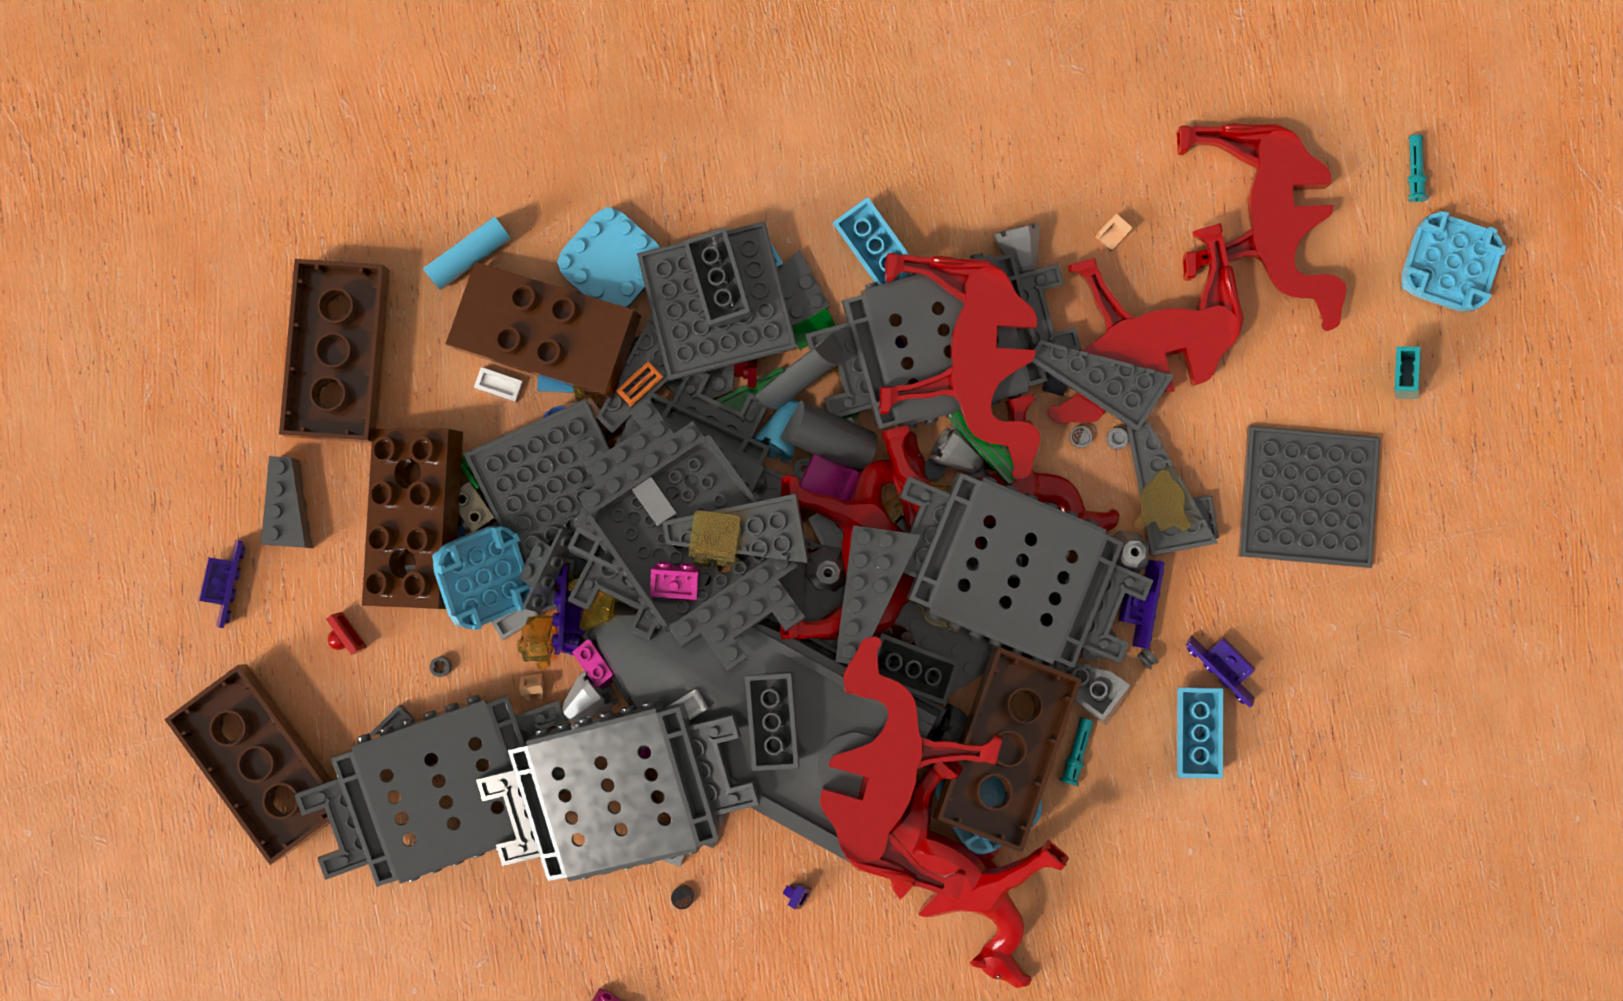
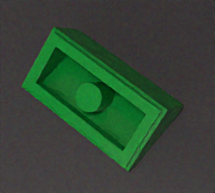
(816, 322)

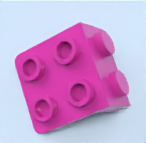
(829, 478)

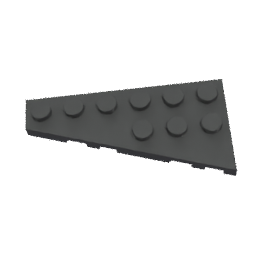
(647, 348)
(1113, 385)
(1149, 459)
(872, 575)

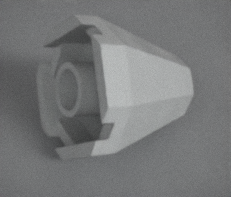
(1023, 243)
(956, 452)
(1140, 550)
(826, 558)
(586, 699)

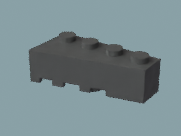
(285, 506)

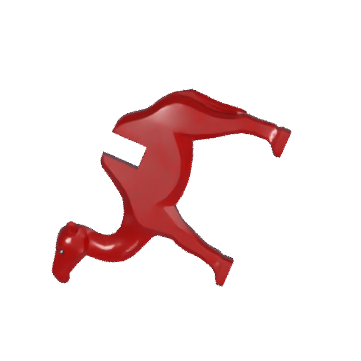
(1274, 220)
(1148, 339)
(975, 359)
(1044, 486)
(863, 510)
(889, 779)
(983, 888)

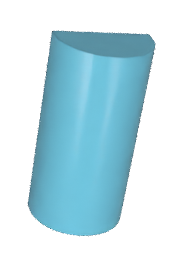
(869, 238)
(466, 252)
(1199, 732)

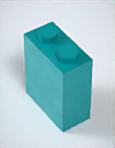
(1407, 372)

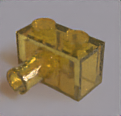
(536, 640)

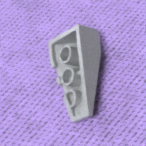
(1099, 690)

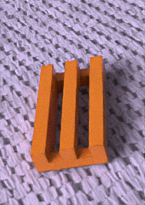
(626, 397)

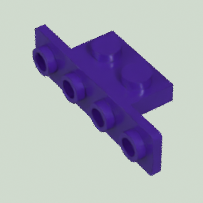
(219, 581)
(1144, 612)
(567, 616)
(1227, 665)

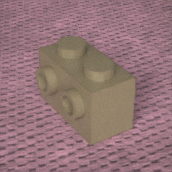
(474, 506)

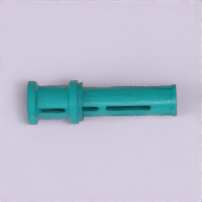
(1417, 177)
(1074, 762)

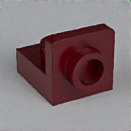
(748, 371)

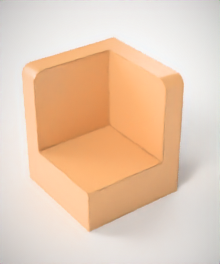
(1113, 232)

